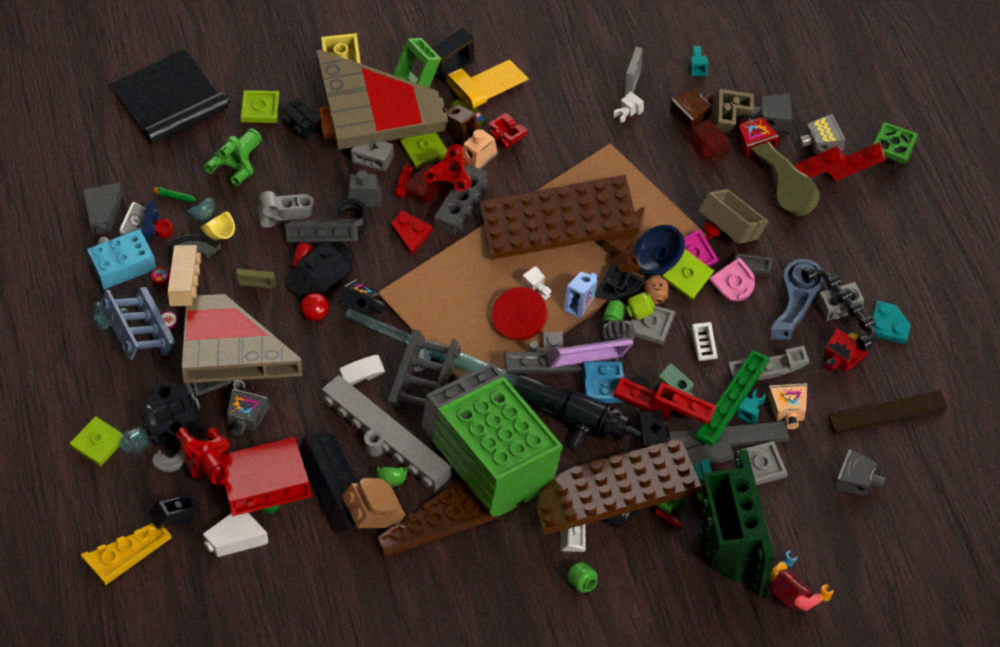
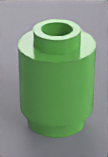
(614, 310)

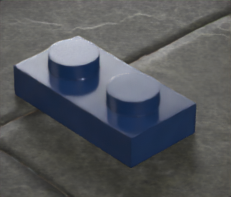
(151, 215)

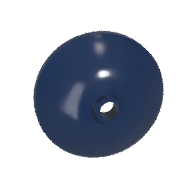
(659, 249)

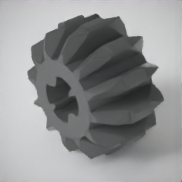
(618, 330)

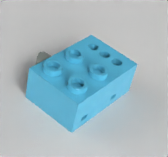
(121, 258)

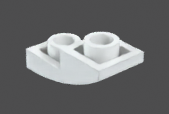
(362, 369)

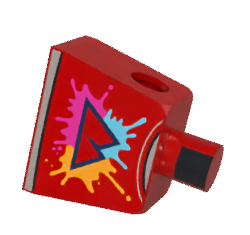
(755, 132)

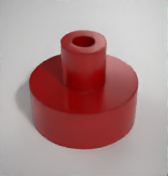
(711, 229)

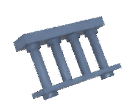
(148, 312)

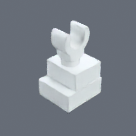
(629, 106)
(535, 280)

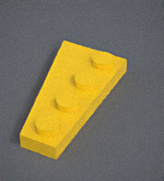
(116, 558)

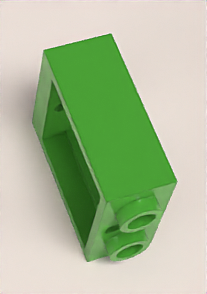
(417, 48)

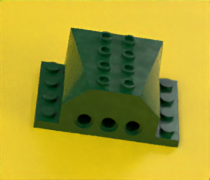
(735, 526)

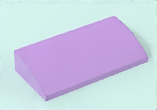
(588, 352)

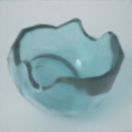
(203, 210)

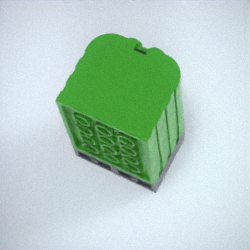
(492, 439)

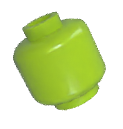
(640, 306)

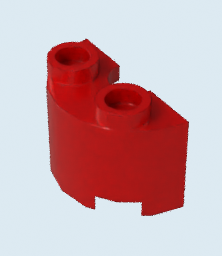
(507, 131)

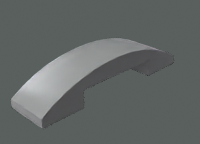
(778, 365)

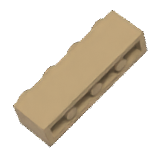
(184, 275)

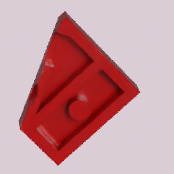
(411, 230)

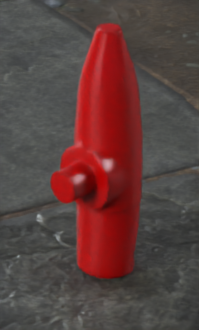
(668, 517)

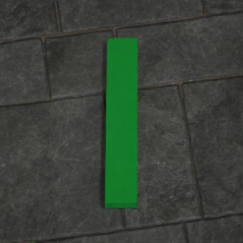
(733, 397)

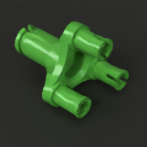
(236, 155)

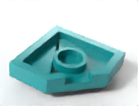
(890, 323)

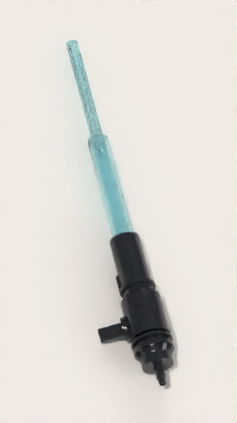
(576, 408)

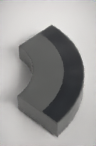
(204, 244)

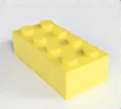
(343, 46)

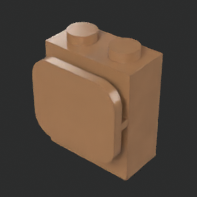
(373, 504)

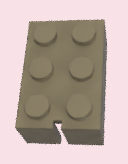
(733, 216)

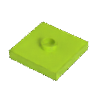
(260, 106)
(424, 149)
(688, 275)
(97, 441)

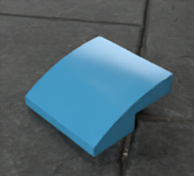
(602, 379)

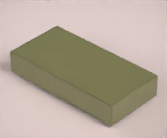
(256, 278)

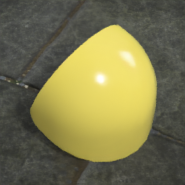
(220, 227)

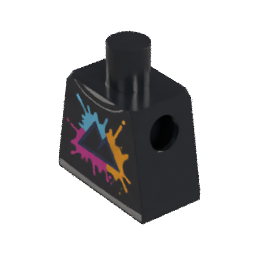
(360, 298)

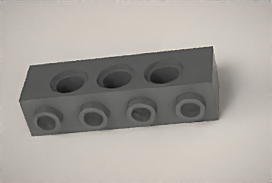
(460, 203)

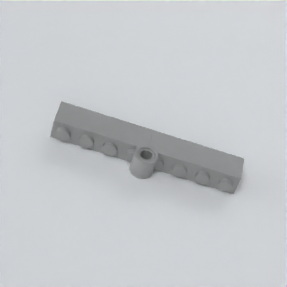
(386, 434)

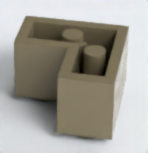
(728, 106)

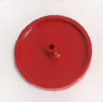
(519, 313)

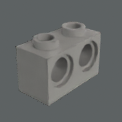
(828, 298)

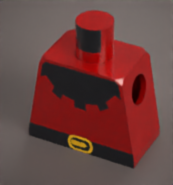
(843, 350)

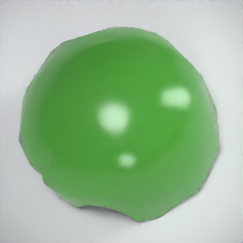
(392, 475)

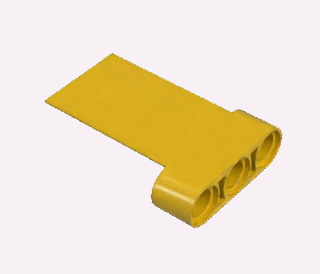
(485, 85)

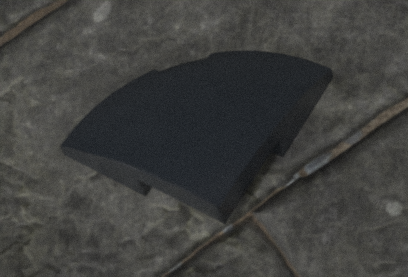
(619, 284)

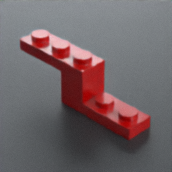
(839, 165)
(664, 400)

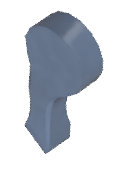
(799, 297)

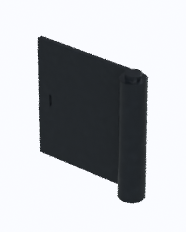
(169, 96)

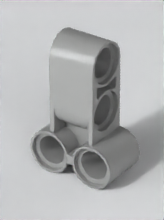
(282, 208)

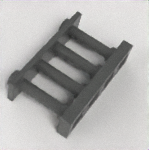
(411, 359)

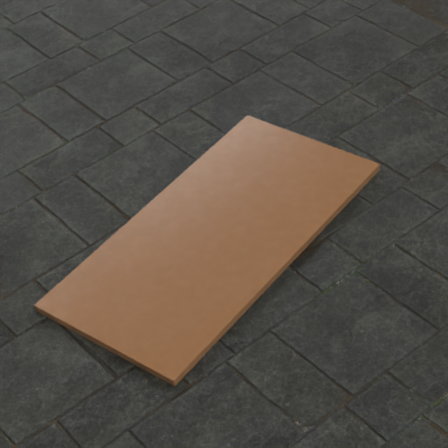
(458, 287)

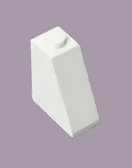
(234, 535)

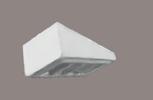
(703, 327)

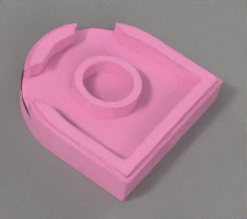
(734, 281)

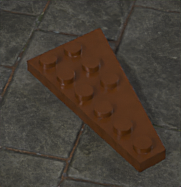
(441, 516)

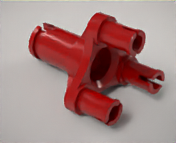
(446, 172)
(204, 456)

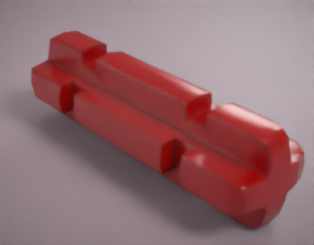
(403, 179)

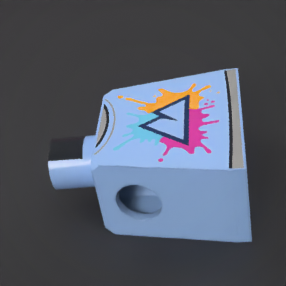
(583, 286)

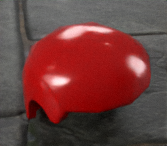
(314, 307)

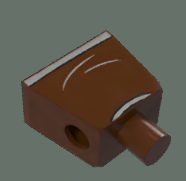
(692, 108)
(461, 123)

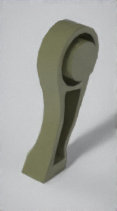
(795, 190)

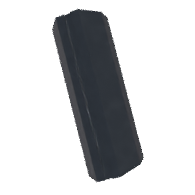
(329, 476)

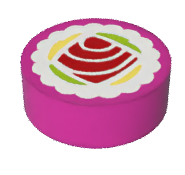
(170, 319)

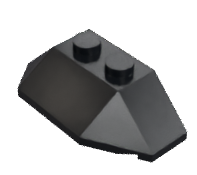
(321, 269)

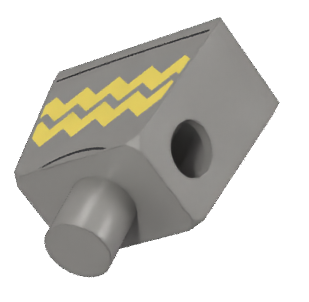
(823, 135)

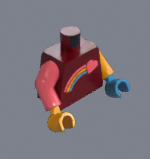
(792, 590)

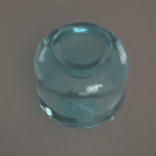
(134, 441)

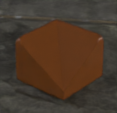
(627, 262)

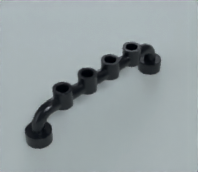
(854, 309)

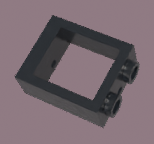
(459, 42)

